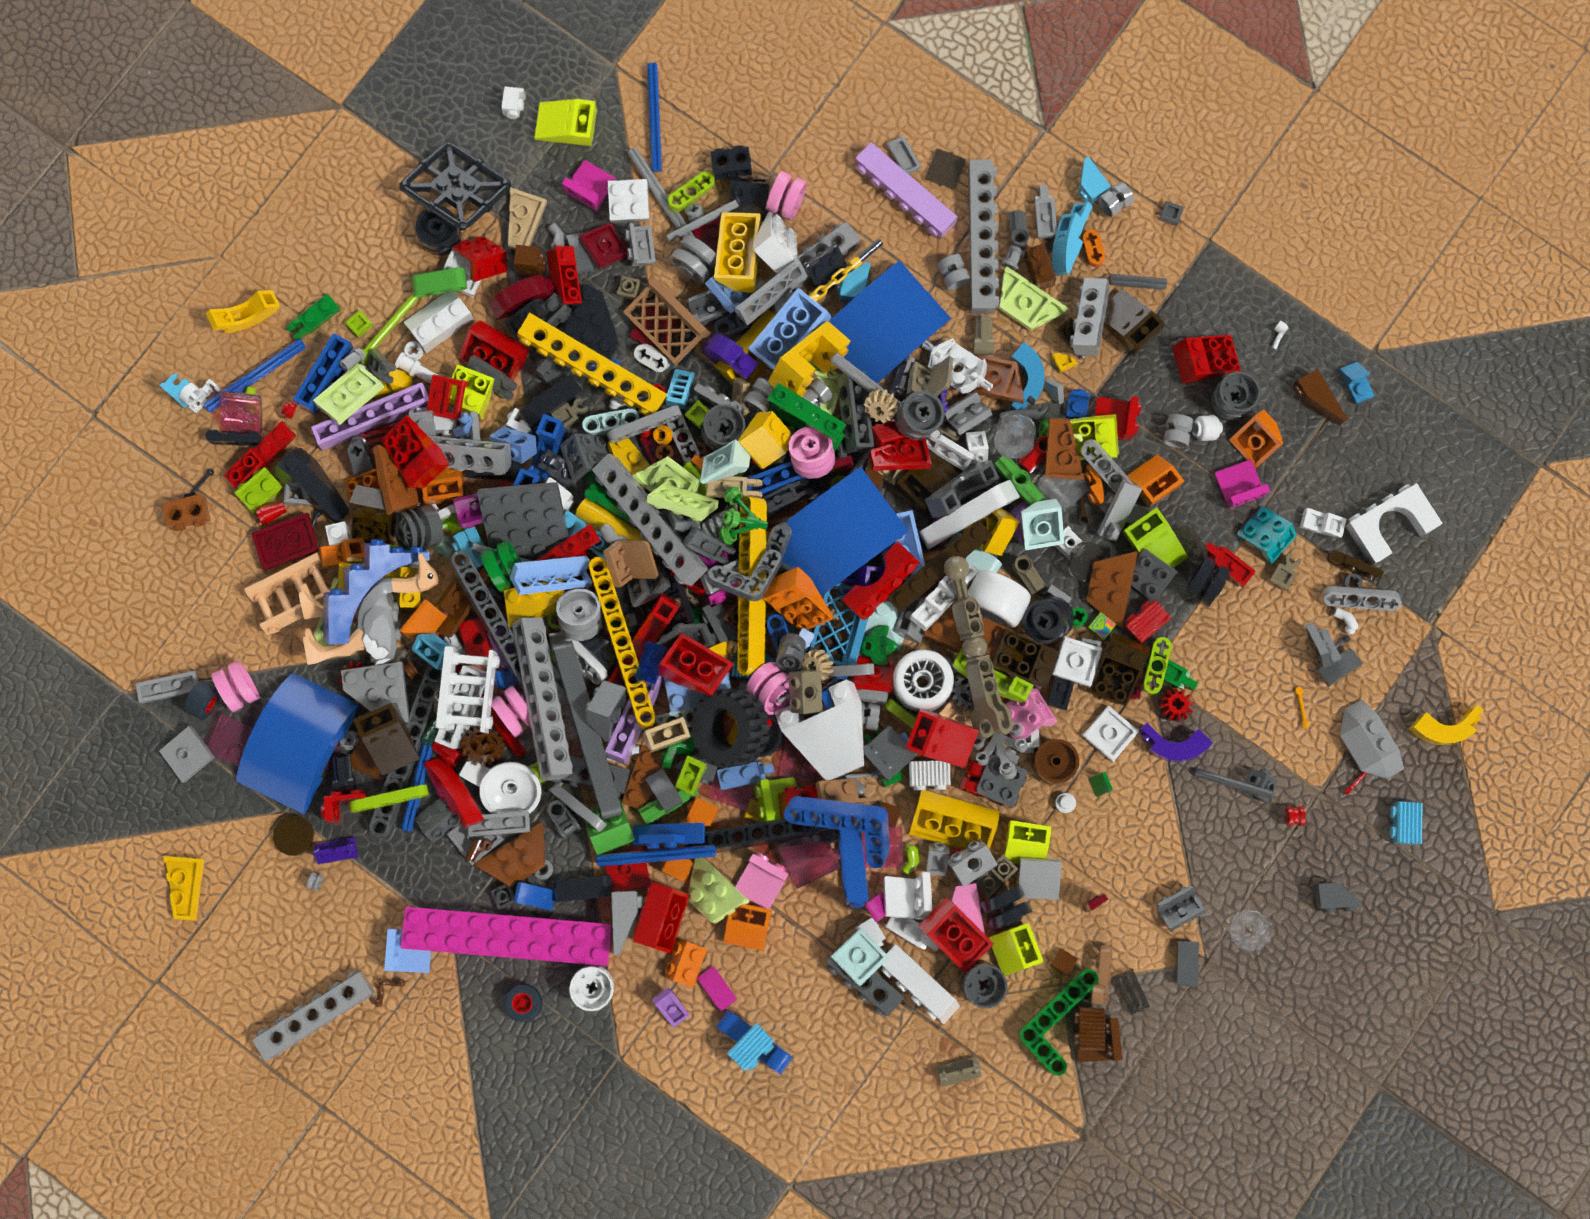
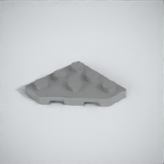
(377, 686)

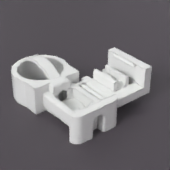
(192, 394)

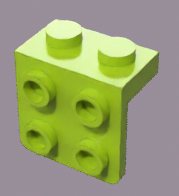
(767, 796)

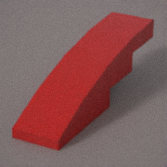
(454, 791)

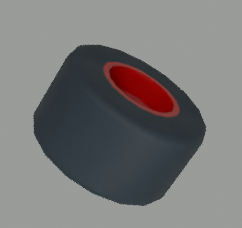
(202, 700)
(518, 998)

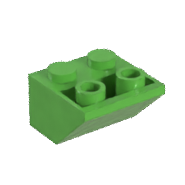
(615, 833)

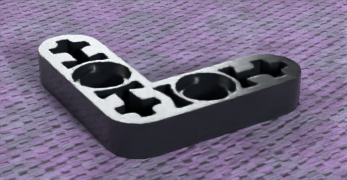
(684, 610)

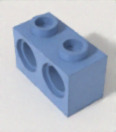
(522, 444)

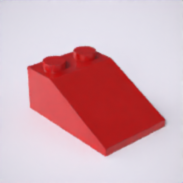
(694, 666)
(956, 935)

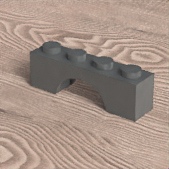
(948, 497)

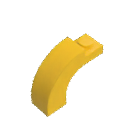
(245, 315)
(1435, 733)

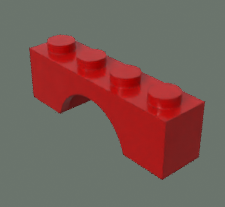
(866, 599)

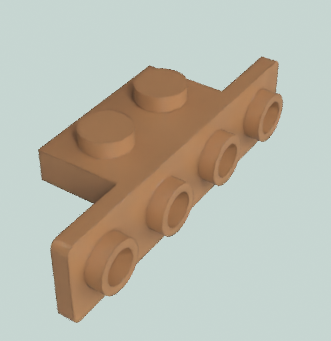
(841, 790)

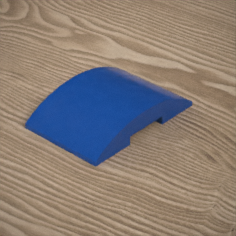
(888, 322)
(841, 531)
(295, 741)

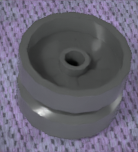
(919, 415)

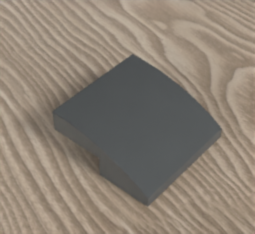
(645, 590)

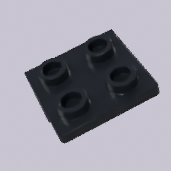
(750, 195)

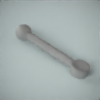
(873, 774)

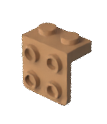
(630, 561)

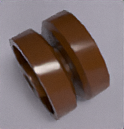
(1055, 750)

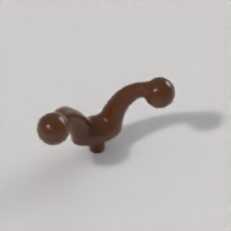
(401, 982)

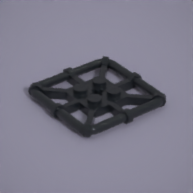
(456, 197)

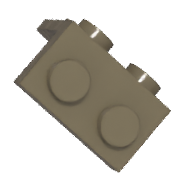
(932, 380)

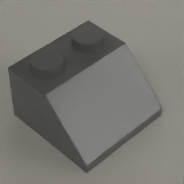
(606, 708)

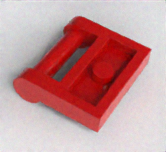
(441, 393)

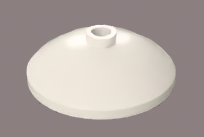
(501, 798)

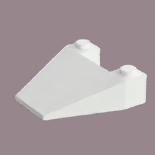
(832, 738)

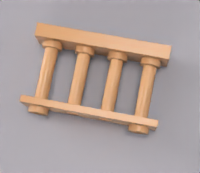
(277, 583)

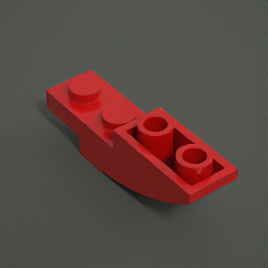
(262, 455)

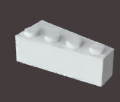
(920, 985)

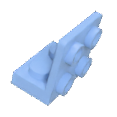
(404, 959)

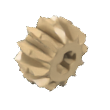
(881, 405)
(819, 661)

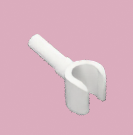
(1281, 328)

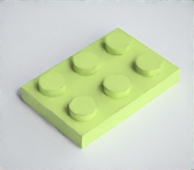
(348, 393)
(682, 502)

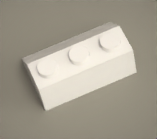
(438, 320)

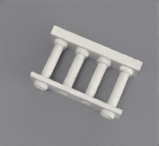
(450, 678)

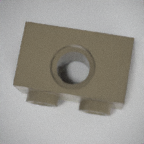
(805, 691)

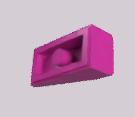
(876, 906)
(717, 988)

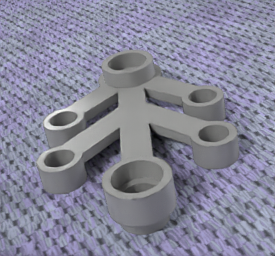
(998, 742)

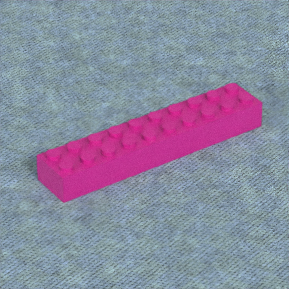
(506, 936)

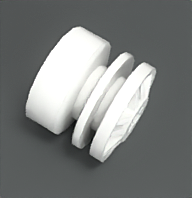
(580, 992)

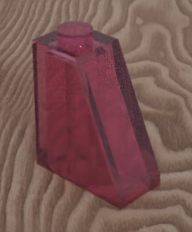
(810, 861)

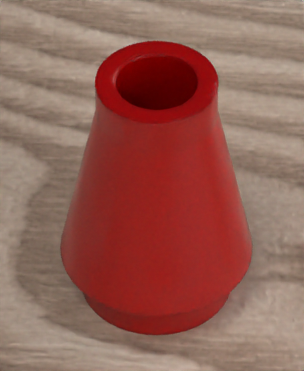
(270, 512)
(449, 755)

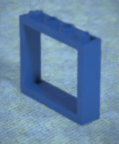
(853, 868)

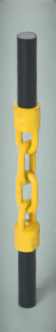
(853, 264)

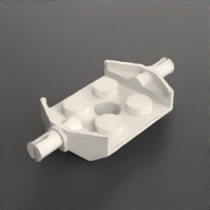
(973, 371)

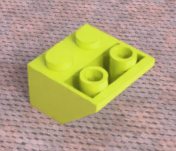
(477, 393)
(1026, 841)
(1016, 949)

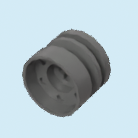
(1240, 387)
(725, 418)
(418, 527)
(984, 997)

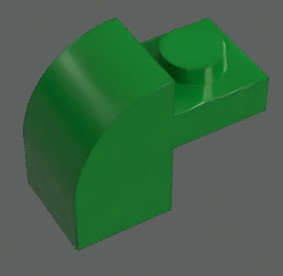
(683, 748)

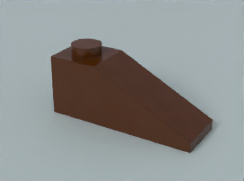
(1317, 394)

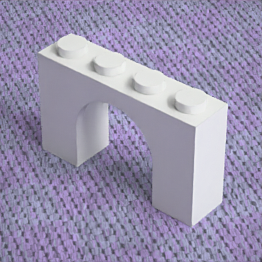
(1410, 503)

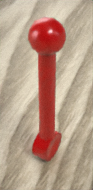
(1349, 789)

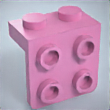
(762, 880)

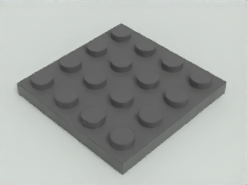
(525, 516)

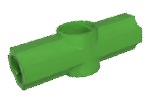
(1012, 472)
(654, 810)

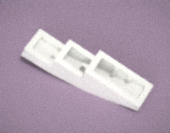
(939, 601)

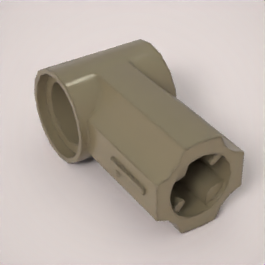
(983, 341)
(1029, 577)

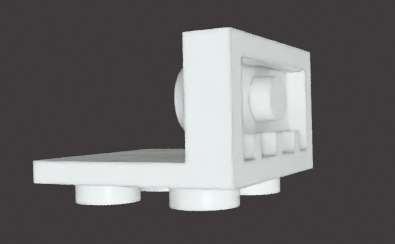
(908, 896)

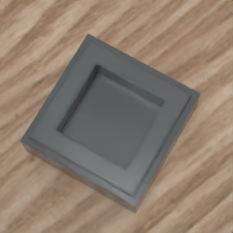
(1171, 213)

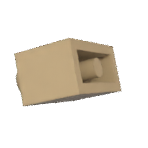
(666, 734)

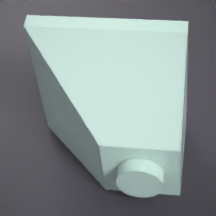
(725, 462)
(1042, 524)
(885, 615)

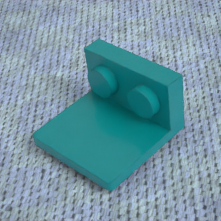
(1268, 533)

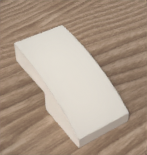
(1322, 523)

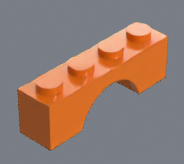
(699, 812)

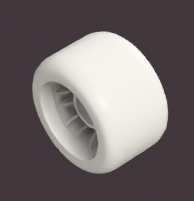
(999, 598)
(924, 665)

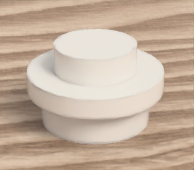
(1065, 803)

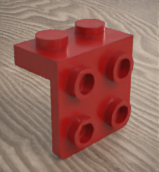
(484, 256)
(1125, 414)
(331, 807)

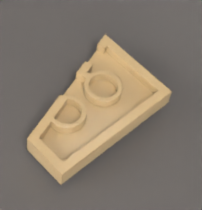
(525, 217)

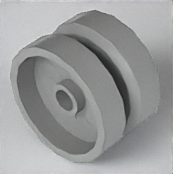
(694, 259)
(579, 614)

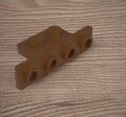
(457, 604)

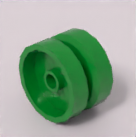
(500, 564)

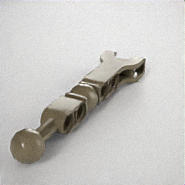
(979, 668)

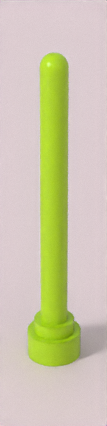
(388, 327)

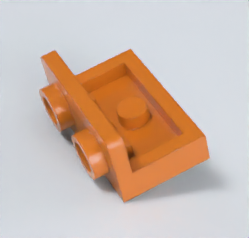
(685, 963)

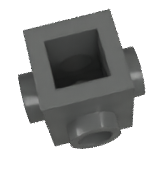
(1261, 779)

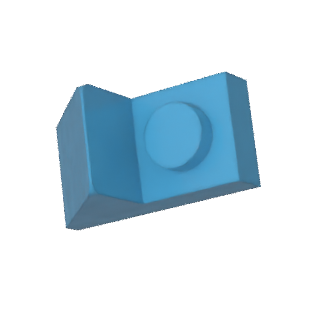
(1356, 382)

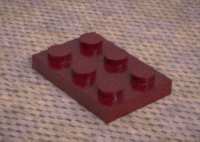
(285, 541)

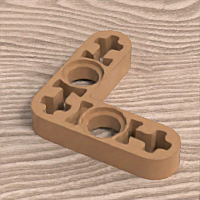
(1101, 991)

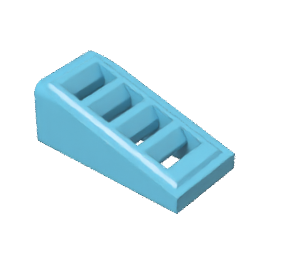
(672, 401)

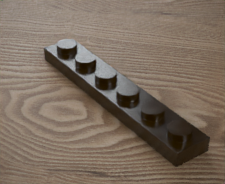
(934, 569)

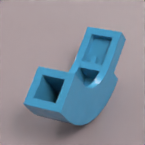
(1033, 371)

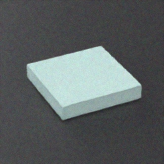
(860, 956)

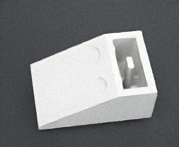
(776, 243)

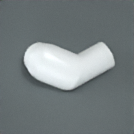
(1348, 618)

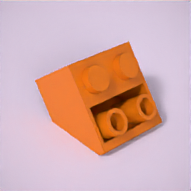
(1156, 479)
(748, 927)

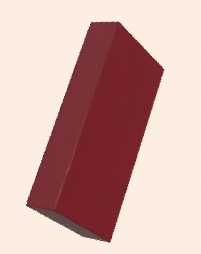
(1095, 902)

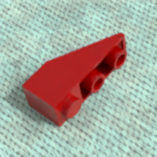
(564, 273)

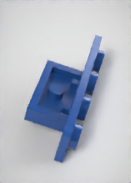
(668, 834)

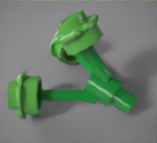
(732, 518)

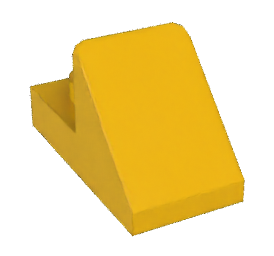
(401, 381)

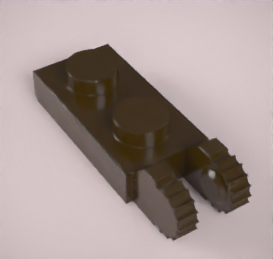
(1352, 565)

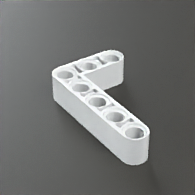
(969, 513)

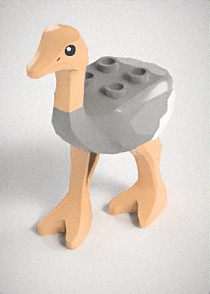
(374, 620)

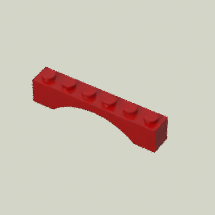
(650, 630)

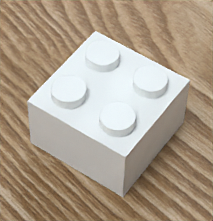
(628, 201)

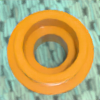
(657, 435)

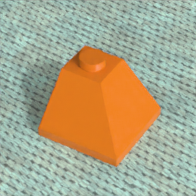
(1258, 438)
(425, 620)

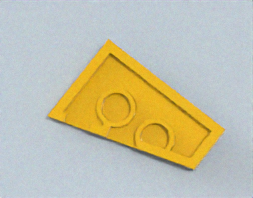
(629, 456)
(185, 885)

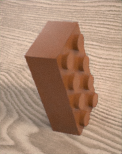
(945, 634)

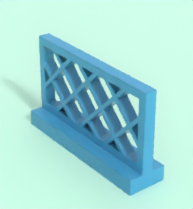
(855, 634)

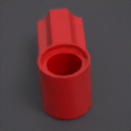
(1034, 457)

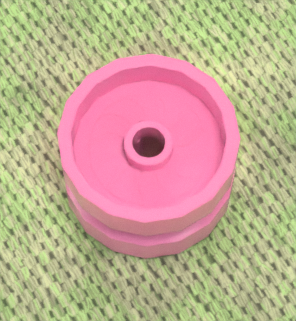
(786, 195)
(811, 453)
(769, 685)
(235, 686)
(513, 711)

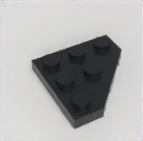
(592, 323)

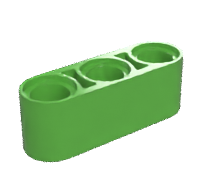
(439, 282)

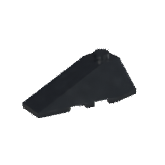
(310, 481)

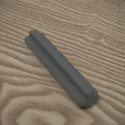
(1138, 281)

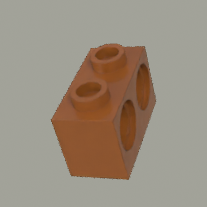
(186, 507)

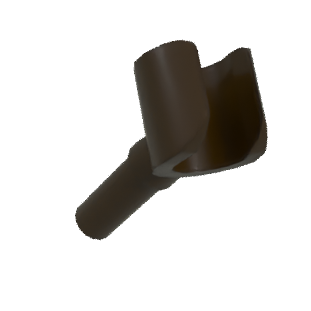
(1082, 512)

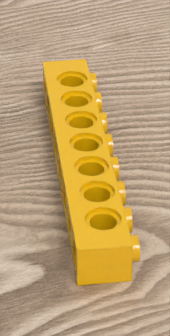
(552, 335)

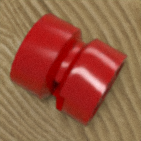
(973, 771)

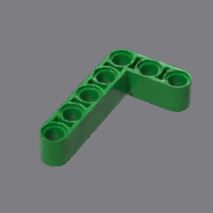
(1053, 1017)

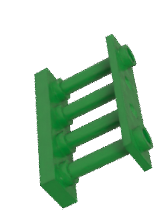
(801, 413)

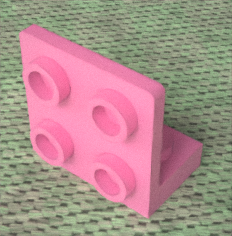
(1031, 714)

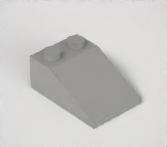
(625, 913)

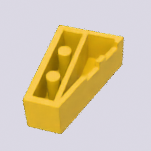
(531, 605)

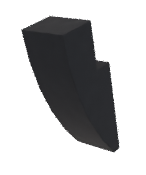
(550, 400)

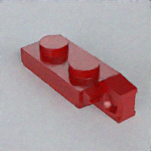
(1240, 571)

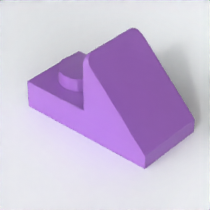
(670, 1007)

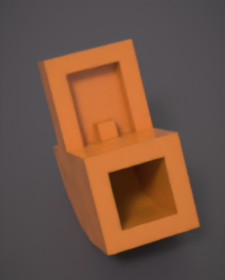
(333, 555)

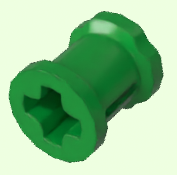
(1080, 612)

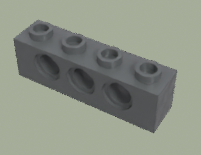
(858, 424)
(619, 774)
(885, 1006)

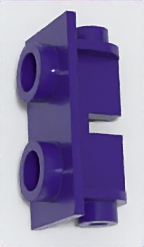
(336, 850)

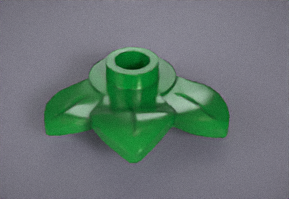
(880, 645)

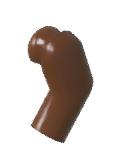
(476, 847)

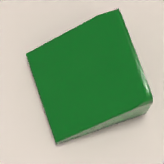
(1100, 784)

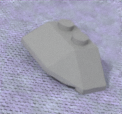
(1369, 741)

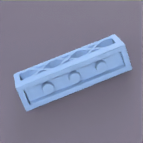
(549, 571)

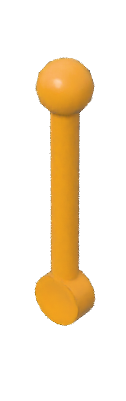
(1298, 691)

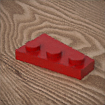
(901, 456)

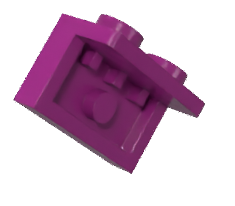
(468, 511)

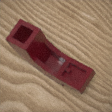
(520, 294)

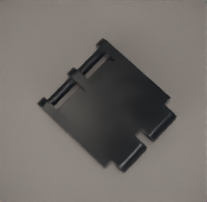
(822, 271)

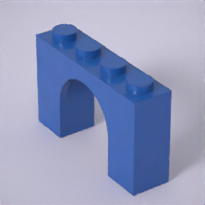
(550, 434)

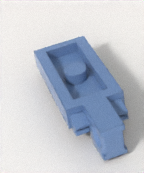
(743, 775)

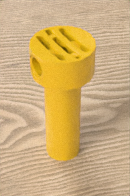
(597, 515)

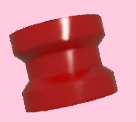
(1295, 816)

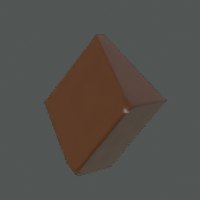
(893, 813)
(1064, 962)

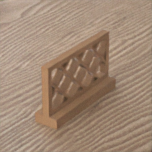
(680, 313)

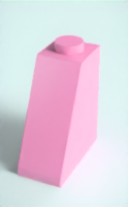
(967, 901)

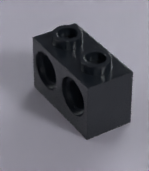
(732, 167)

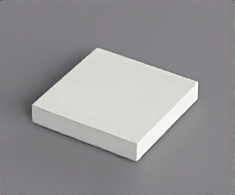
(1077, 661)
(1110, 733)

